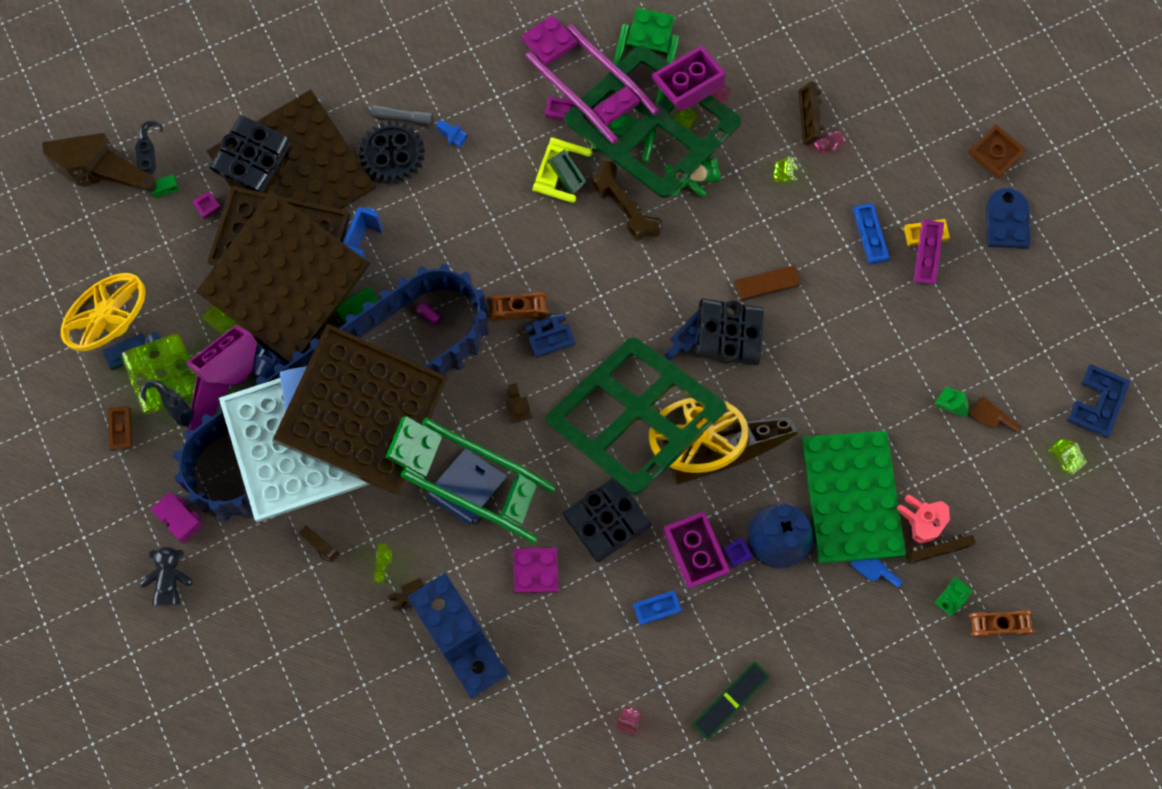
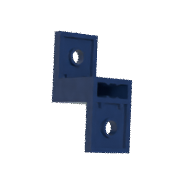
(458, 635)

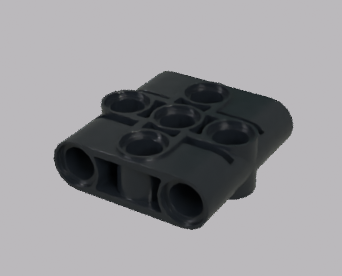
(244, 134)
(745, 318)
(597, 544)

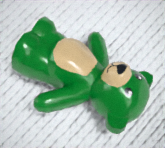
(705, 173)

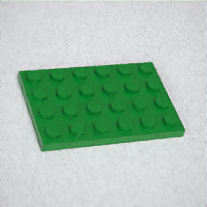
(853, 497)

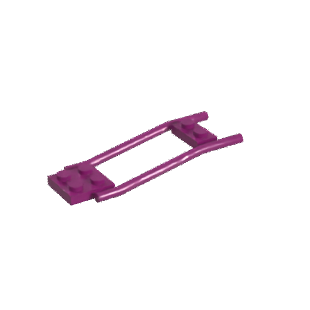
(550, 41)

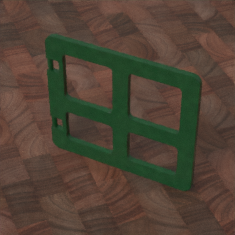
(700, 148)
(636, 409)

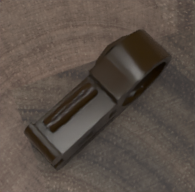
(318, 543)

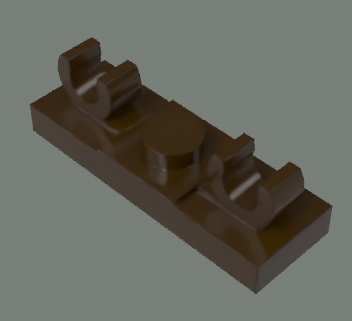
(810, 113)

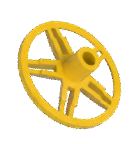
(105, 314)
(709, 435)

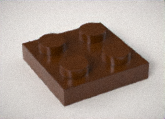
(997, 151)

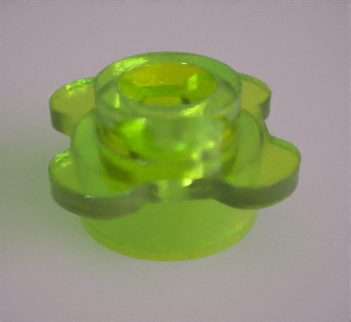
(686, 113)

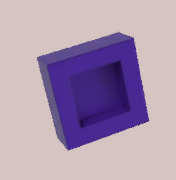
(737, 552)

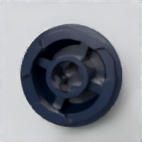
(265, 360)

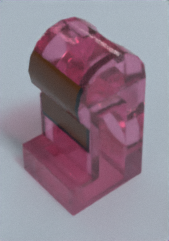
(629, 720)

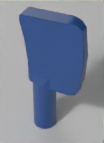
(874, 569)

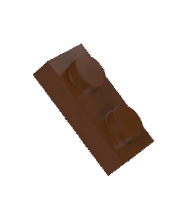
(120, 428)

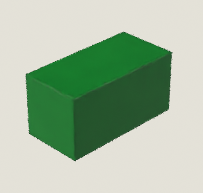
(165, 186)

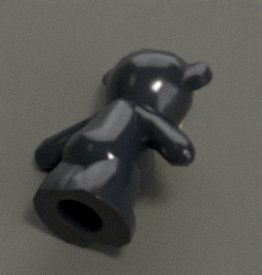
(166, 576)

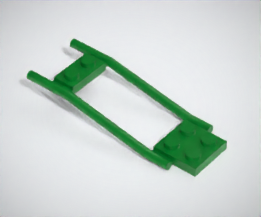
(654, 32)
(415, 449)

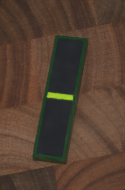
(730, 701)

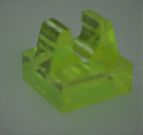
(784, 170)

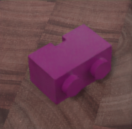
(182, 521)

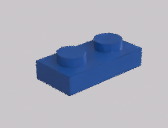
(657, 607)

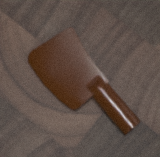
(990, 415)

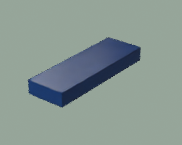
(871, 233)

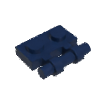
(551, 340)

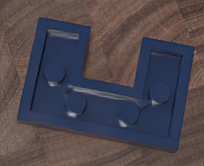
(1102, 417)

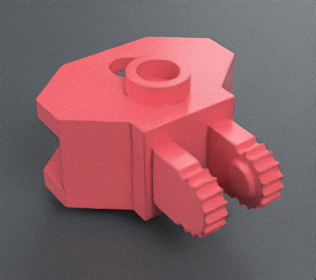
(924, 518)

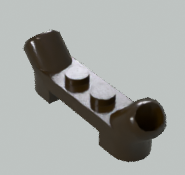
(637, 225)

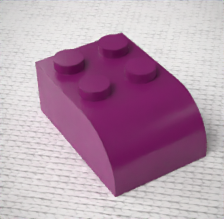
(690, 78)
(695, 550)

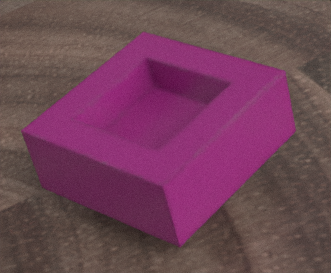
(206, 205)

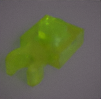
(384, 556)

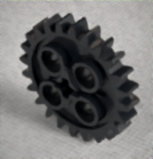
(373, 154)

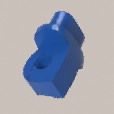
(454, 134)

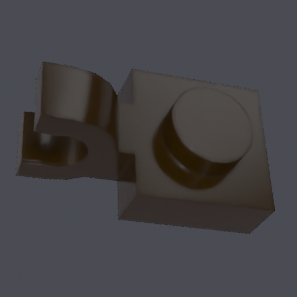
(518, 407)

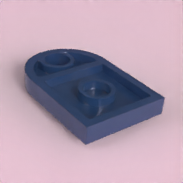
(1008, 222)

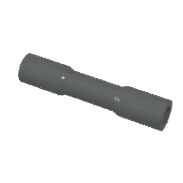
(413, 116)

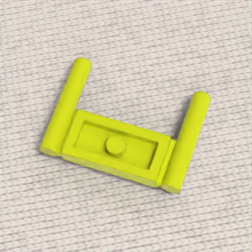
(547, 178)

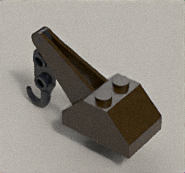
(94, 158)

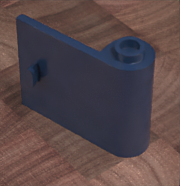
(471, 480)

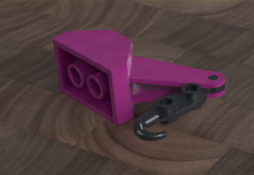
(215, 367)

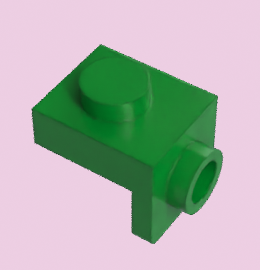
(953, 596)

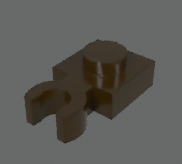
(407, 590)

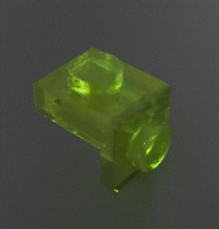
(1068, 455)

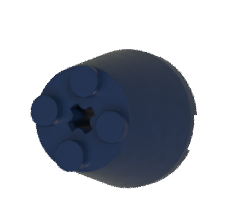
(774, 546)

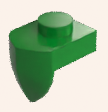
(953, 402)

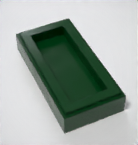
(567, 171)

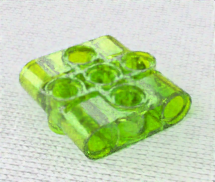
(171, 354)

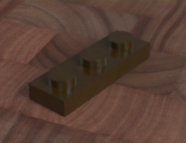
(940, 548)

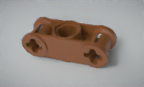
(528, 301)
(1017, 623)

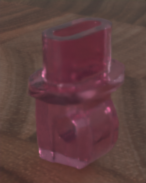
(832, 140)

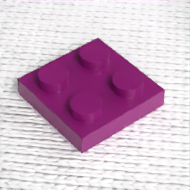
(535, 570)

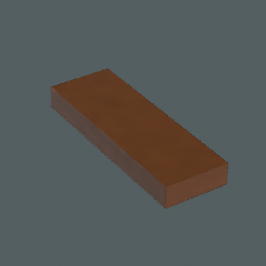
(767, 283)

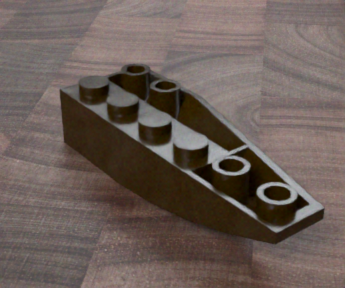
(762, 437)

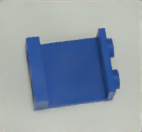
(363, 219)

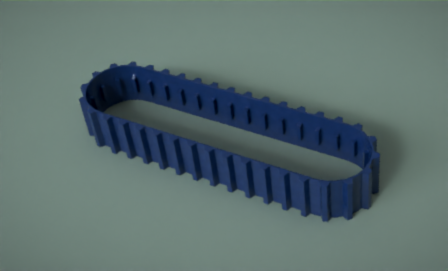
(358, 326)

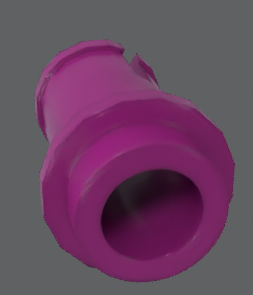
(428, 313)

